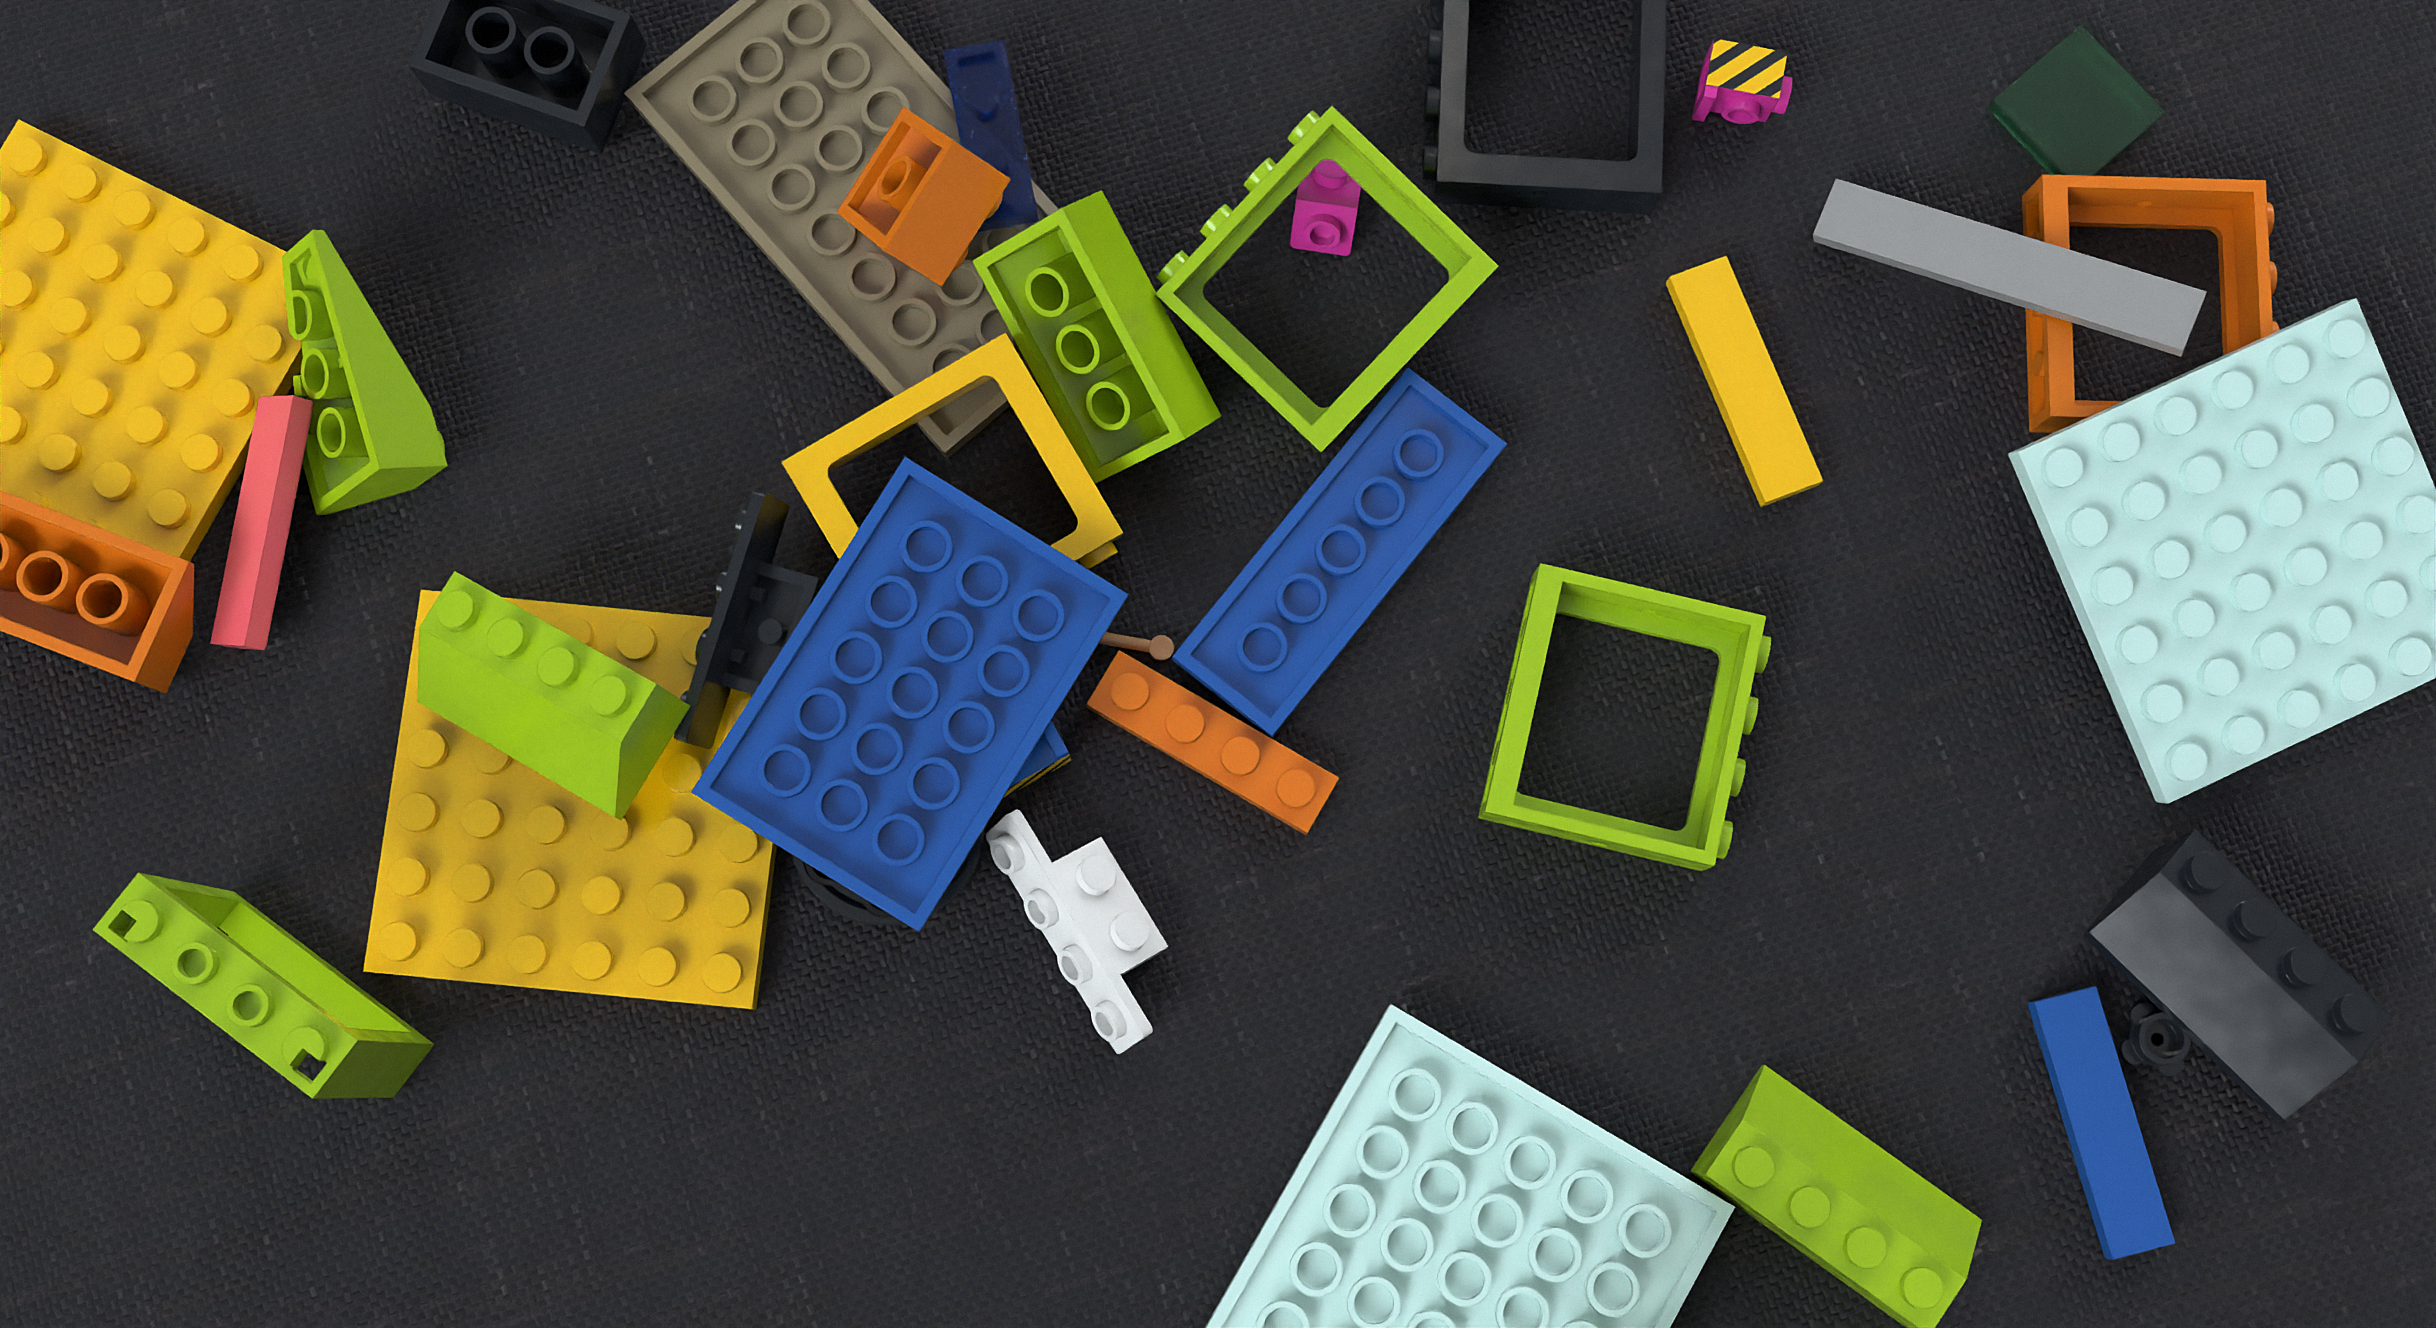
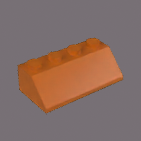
(93, 594)

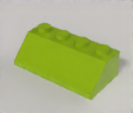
(1097, 337)
(543, 695)
(1841, 1200)

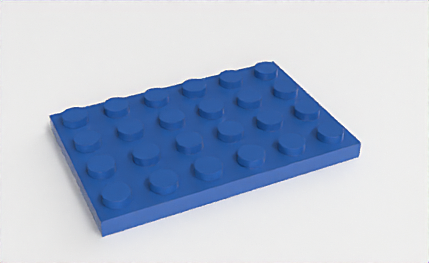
(910, 694)

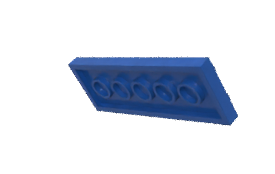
(1339, 552)

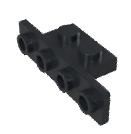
(751, 620)

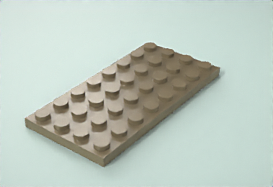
(778, 123)

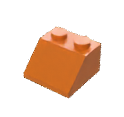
(923, 197)

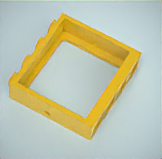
(995, 360)

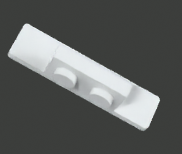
(1088, 920)

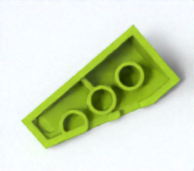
(368, 416)

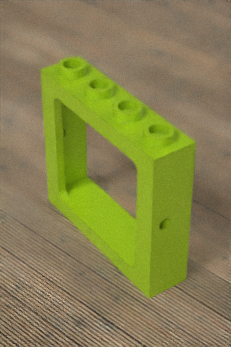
(1269, 185)
(1732, 712)

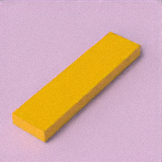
(1743, 381)

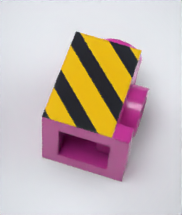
(1742, 83)

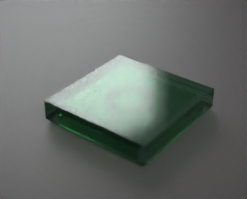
(2076, 107)

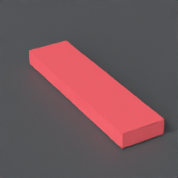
(262, 522)

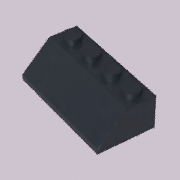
(2237, 975)

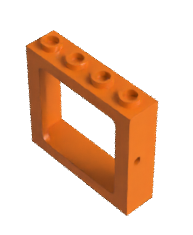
(2227, 207)

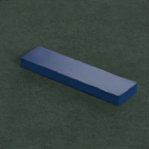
(2101, 1123)

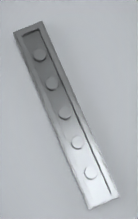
(2010, 267)

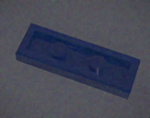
(991, 125)

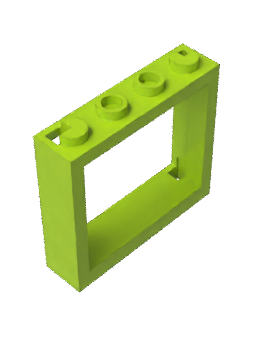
(263, 987)

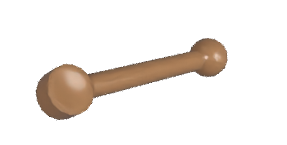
(1159, 647)

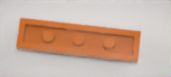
(1212, 742)

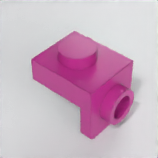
(1325, 211)

